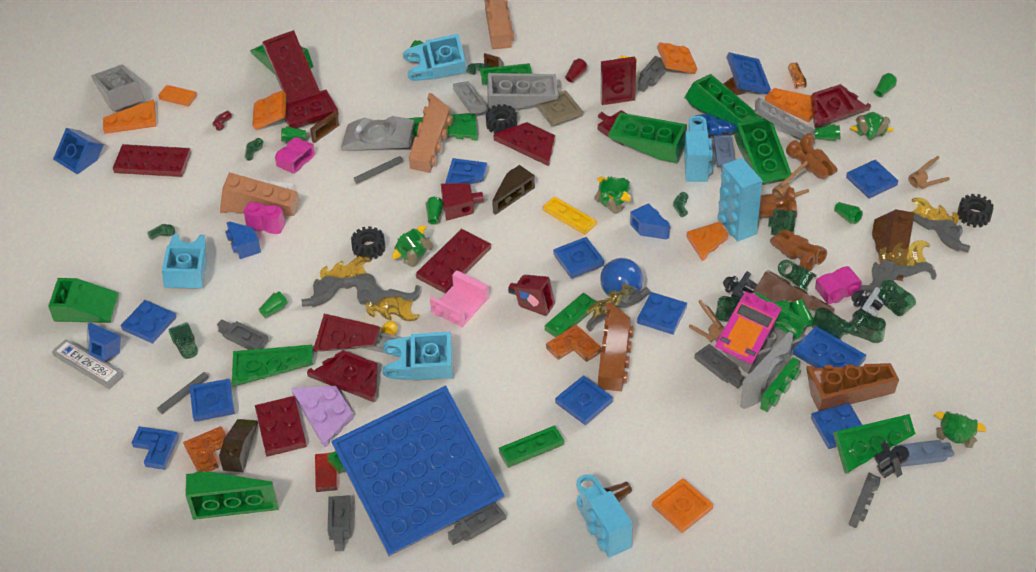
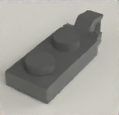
(651, 73)
(242, 335)
(720, 365)
(859, 514)
(339, 520)
(476, 523)

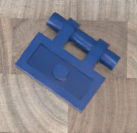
(717, 125)

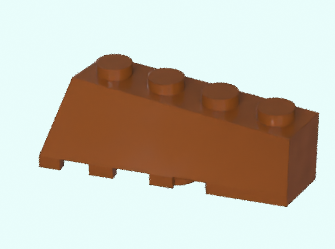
(615, 349)
(850, 384)

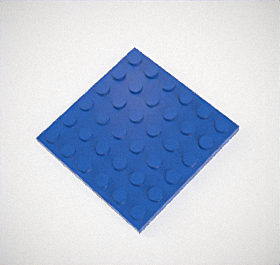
(417, 470)

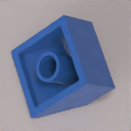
(77, 150)

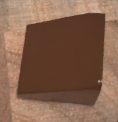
(492, 60)
(731, 84)

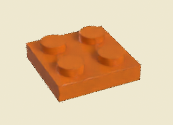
(677, 57)
(269, 110)
(682, 505)

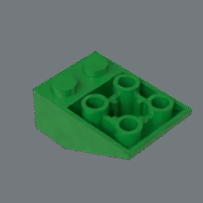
(81, 302)

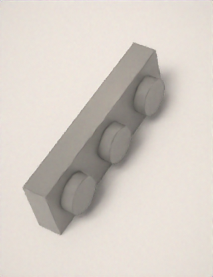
(469, 97)

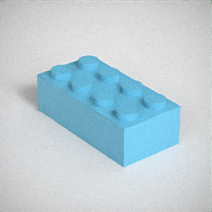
(739, 199)

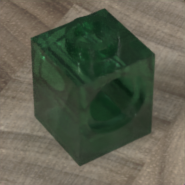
(782, 221)

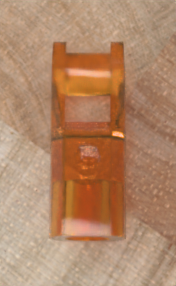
(797, 75)

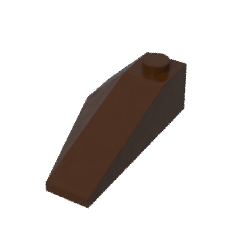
(891, 230)
(778, 289)

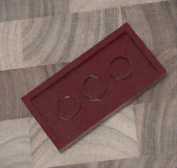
(290, 65)
(152, 160)
(457, 254)

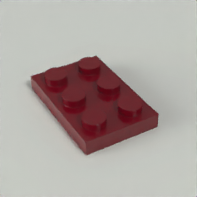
(618, 80)
(309, 109)
(280, 426)

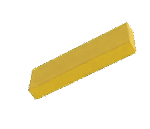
(569, 215)

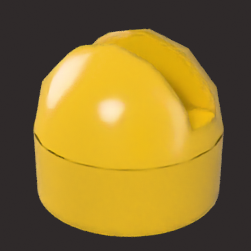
(389, 327)

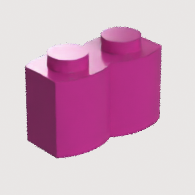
(294, 155)
(266, 218)
(837, 285)

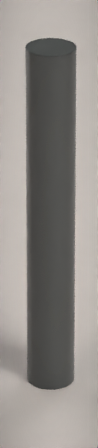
(378, 169)
(181, 393)

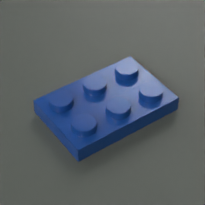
(748, 73)
(824, 349)

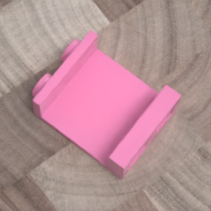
(461, 300)

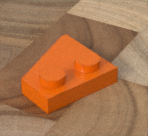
(707, 238)

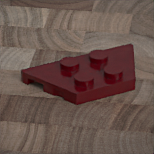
(835, 104)
(528, 141)
(348, 374)

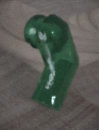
(472, 67)
(253, 147)
(679, 203)
(161, 230)

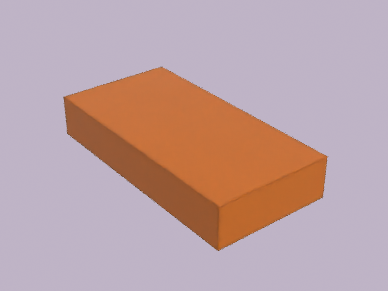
(177, 95)

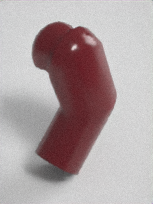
(218, 121)

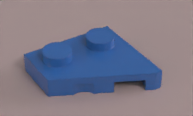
(466, 171)

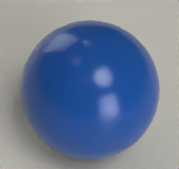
(620, 272)

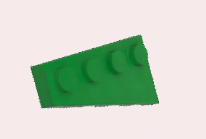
(462, 126)
(266, 362)
(862, 442)

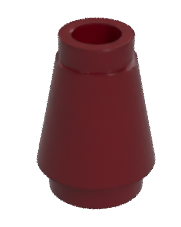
(576, 69)

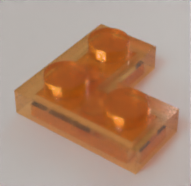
(574, 340)
(201, 449)

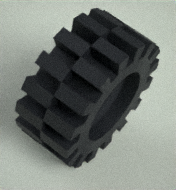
(500, 112)
(976, 203)
(368, 235)

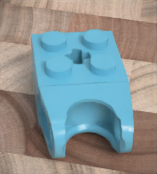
(437, 58)
(697, 151)
(184, 263)
(421, 357)
(604, 517)

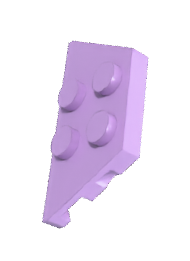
(324, 410)

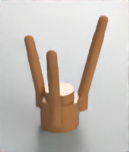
(920, 176)
(780, 190)
(715, 329)

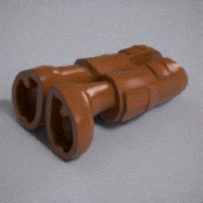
(817, 160)
(769, 203)
(798, 247)

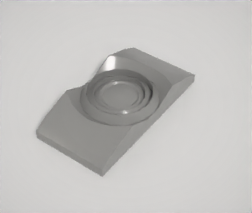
(378, 134)
(766, 372)

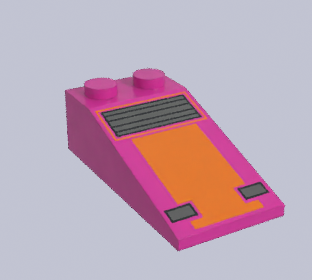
(748, 327)

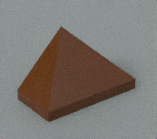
(324, 127)

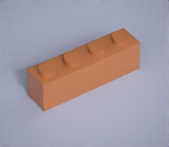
(498, 23)
(430, 135)
(242, 190)

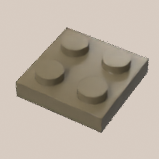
(560, 110)

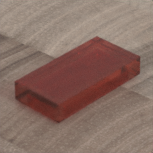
(324, 474)

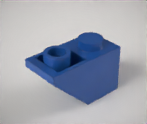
(649, 222)
(243, 240)
(102, 343)

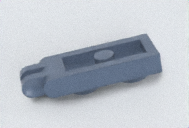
(723, 149)
(927, 452)

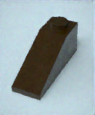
(513, 187)
(237, 445)

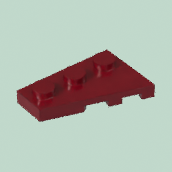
(344, 333)

